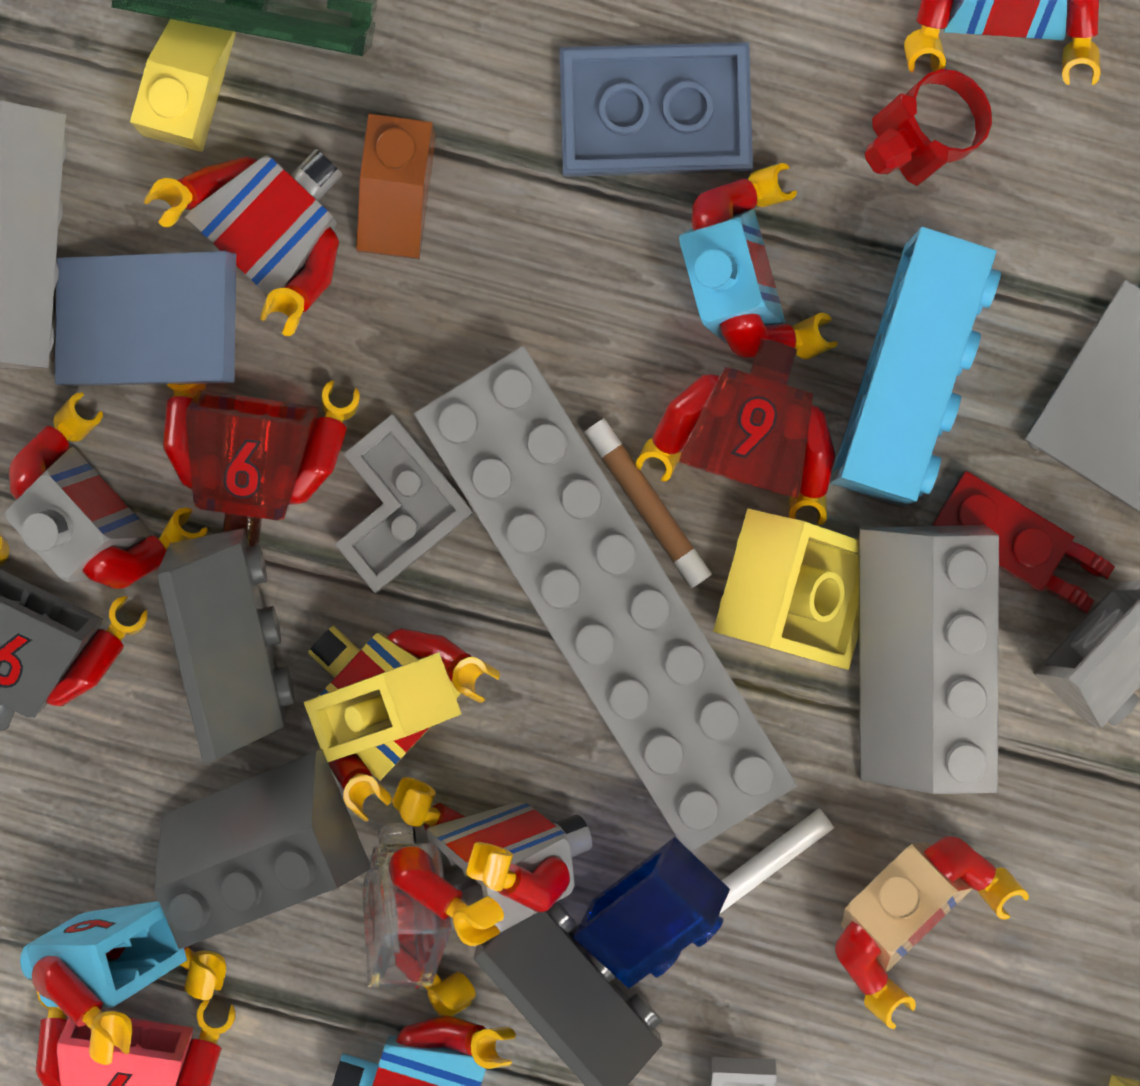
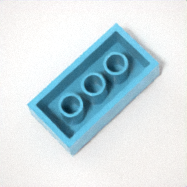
(913, 368)

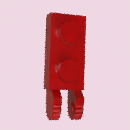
(1027, 542)

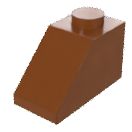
(394, 185)

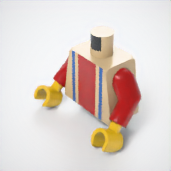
(905, 906)

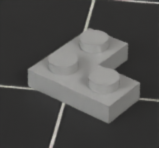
(416, 509)

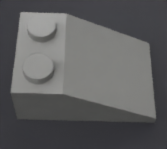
(1100, 659)

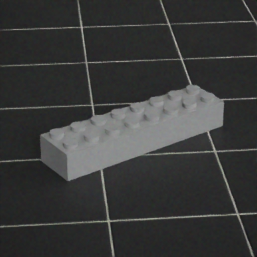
(605, 599)

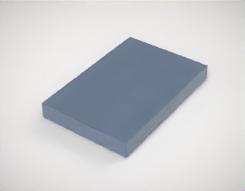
(656, 109)
(146, 319)

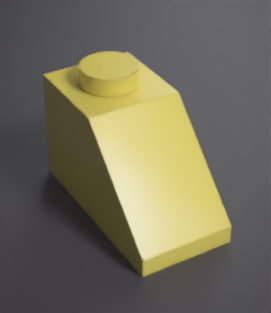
(182, 84)
(383, 708)

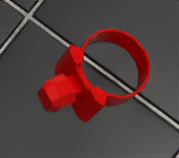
(904, 144)

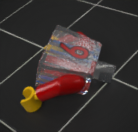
(410, 920)

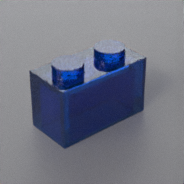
(653, 914)

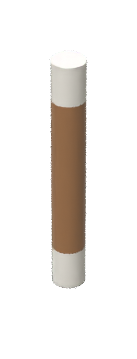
(647, 503)

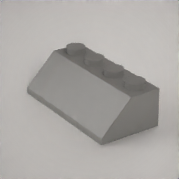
(30, 213)
(929, 658)

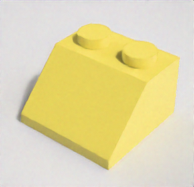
(793, 589)

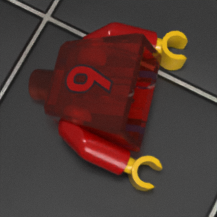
(751, 431)
(251, 452)

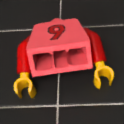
(157, 1056)

